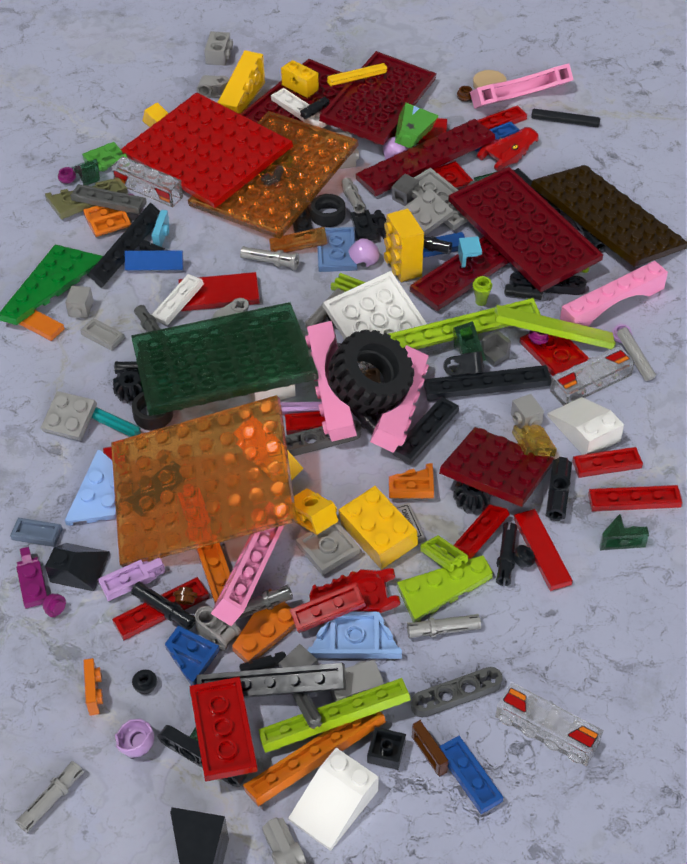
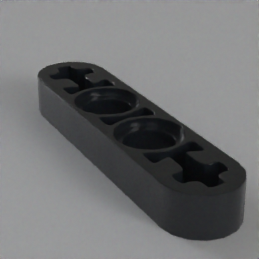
(570, 289)
(190, 750)

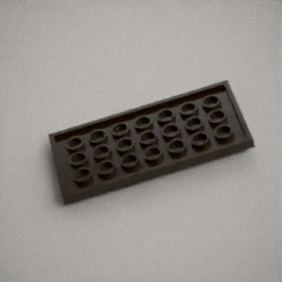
(609, 215)

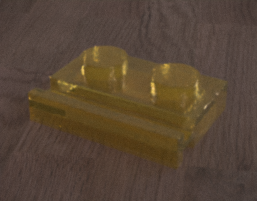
(534, 440)

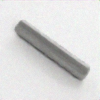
(320, 314)
(636, 354)

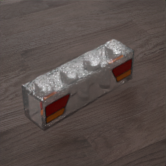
(148, 181)
(592, 375)
(549, 724)

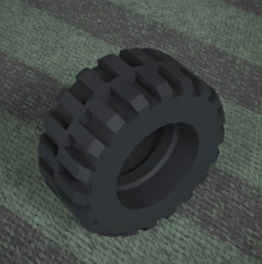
(386, 357)

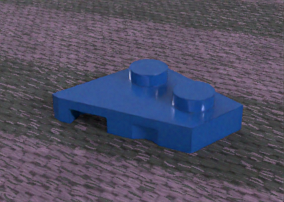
(191, 653)

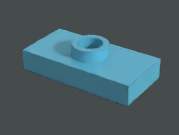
(161, 228)

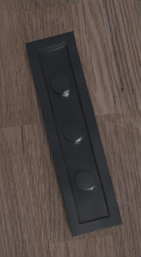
(426, 430)

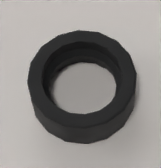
(327, 201)
(145, 421)

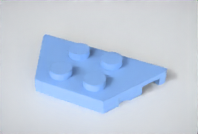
(96, 494)
(356, 637)

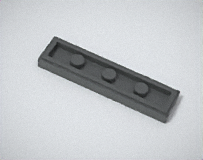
(108, 199)

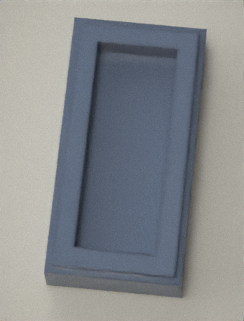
(36, 532)

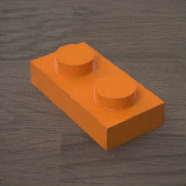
(93, 695)

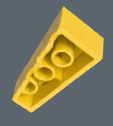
(244, 82)

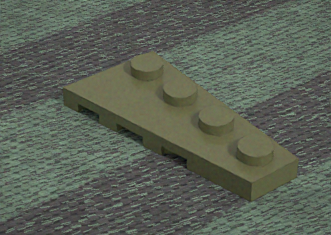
(66, 207)

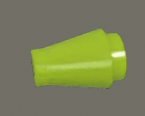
(482, 288)

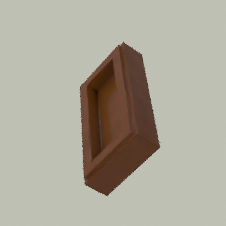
(429, 748)

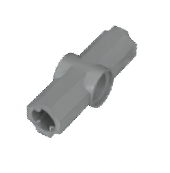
(281, 843)

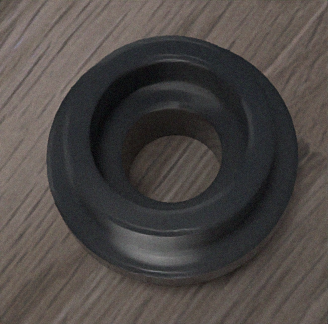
(524, 556)
(144, 687)

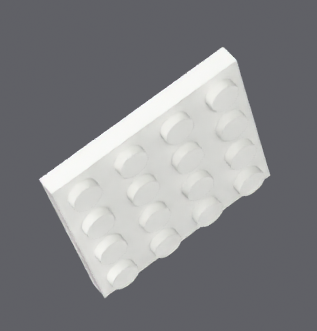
(374, 306)

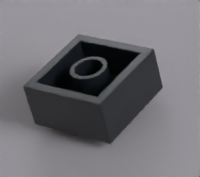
(386, 748)

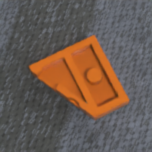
(412, 484)

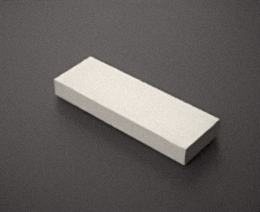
(178, 299)

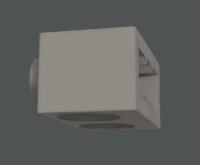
(218, 48)

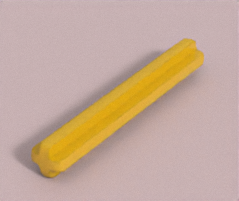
(357, 74)

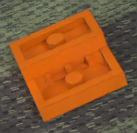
(105, 220)

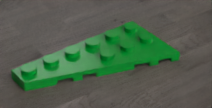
(52, 277)

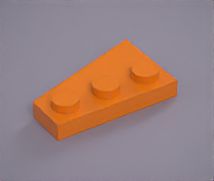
(263, 632)

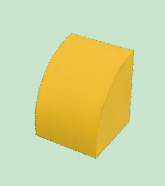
(153, 114)

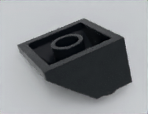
(76, 566)

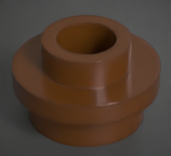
(464, 93)
(185, 596)

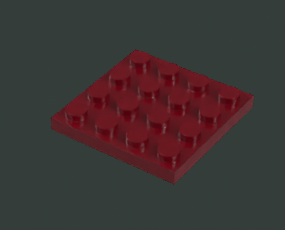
(496, 466)

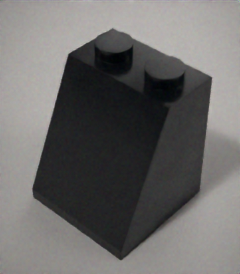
(199, 836)

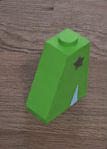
(413, 125)

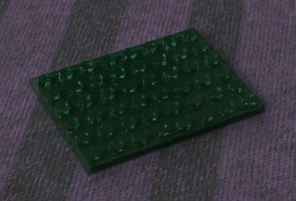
(222, 358)

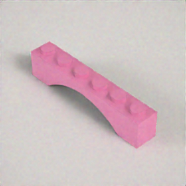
(522, 86)
(642, 281)
(338, 416)
(392, 424)

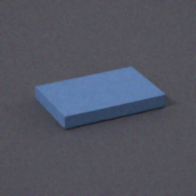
(335, 254)

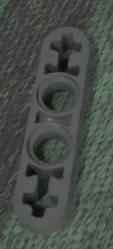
(320, 443)
(458, 695)

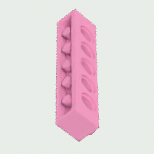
(245, 575)

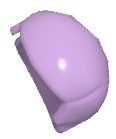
(391, 148)
(364, 251)
(135, 738)

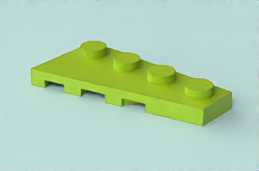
(433, 589)

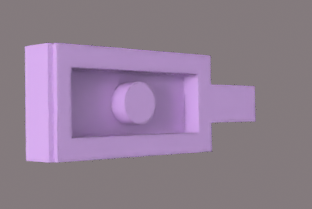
(124, 579)

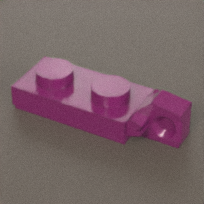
(31, 579)

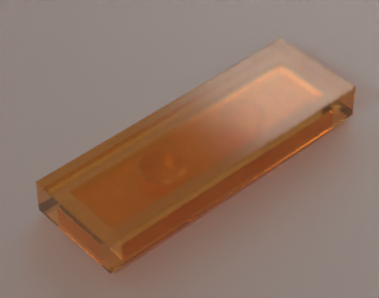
(299, 240)

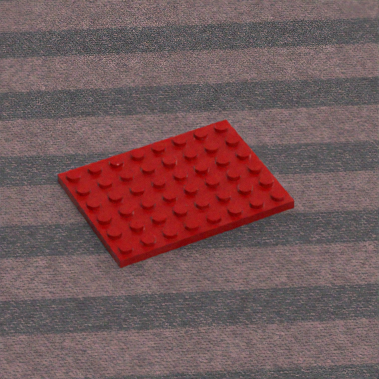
(207, 148)

